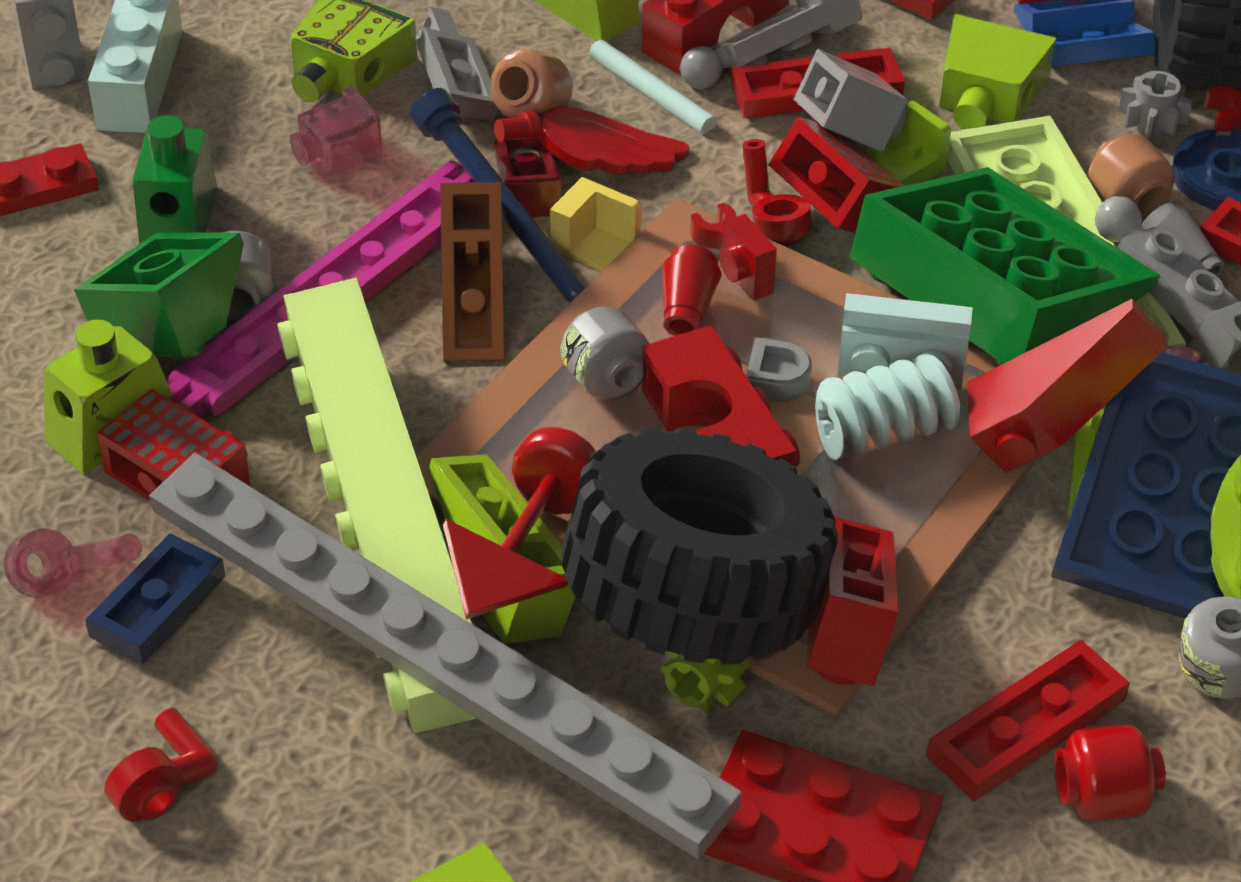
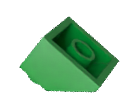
(168, 291)

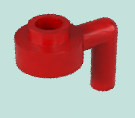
(778, 217)
(148, 781)

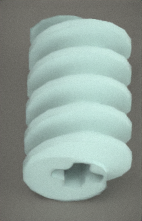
(885, 399)

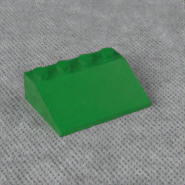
(995, 250)

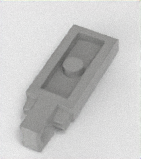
(456, 65)

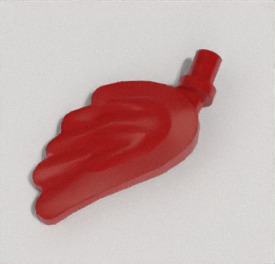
(593, 141)

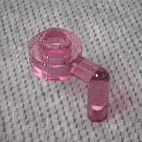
(61, 559)

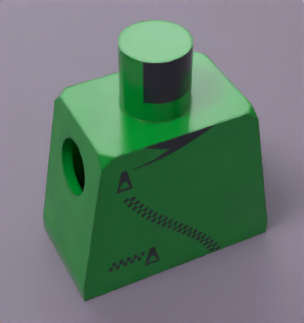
(178, 164)

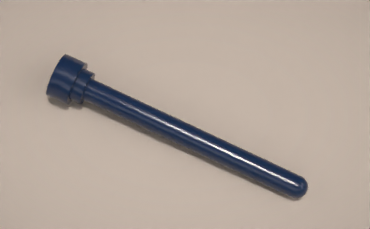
(438, 117)

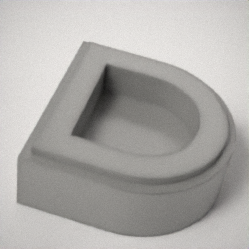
(779, 369)

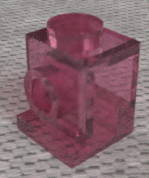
(338, 135)

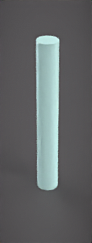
(652, 87)

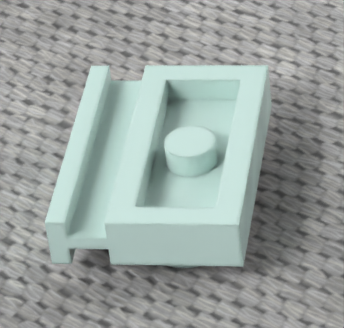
(897, 329)

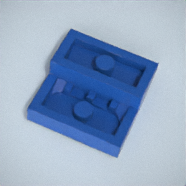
(1088, 29)

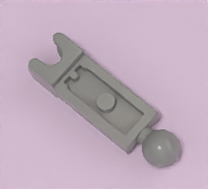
(789, 30)
(1184, 285)

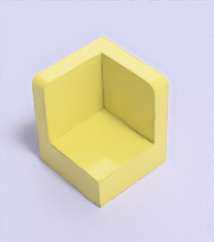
(594, 223)

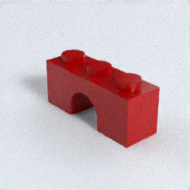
(678, 25)
(703, 383)

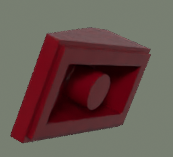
(529, 177)

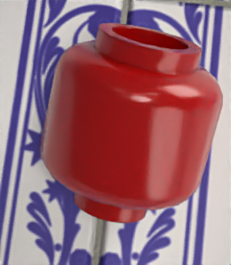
(1108, 773)

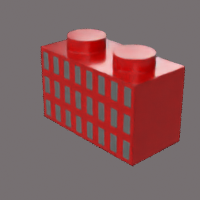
(830, 172)
(157, 437)

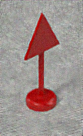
(494, 575)

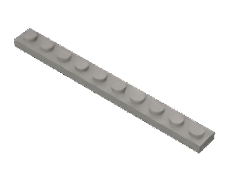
(450, 656)

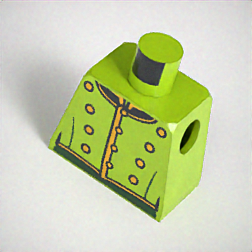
(350, 46)

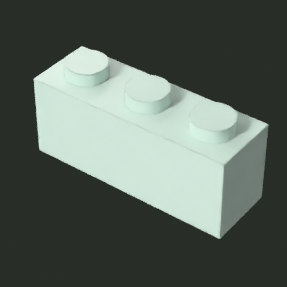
(134, 63)

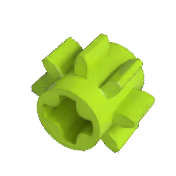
(703, 683)

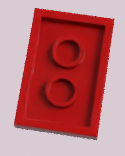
(821, 817)

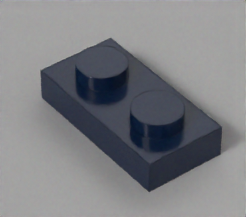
(155, 598)

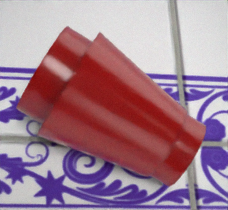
(688, 287)

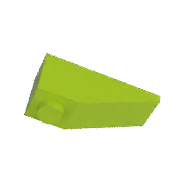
(485, 502)

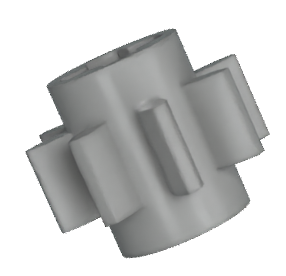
(1155, 104)

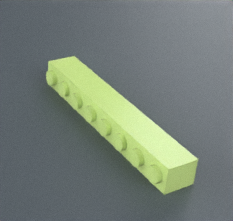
(370, 464)

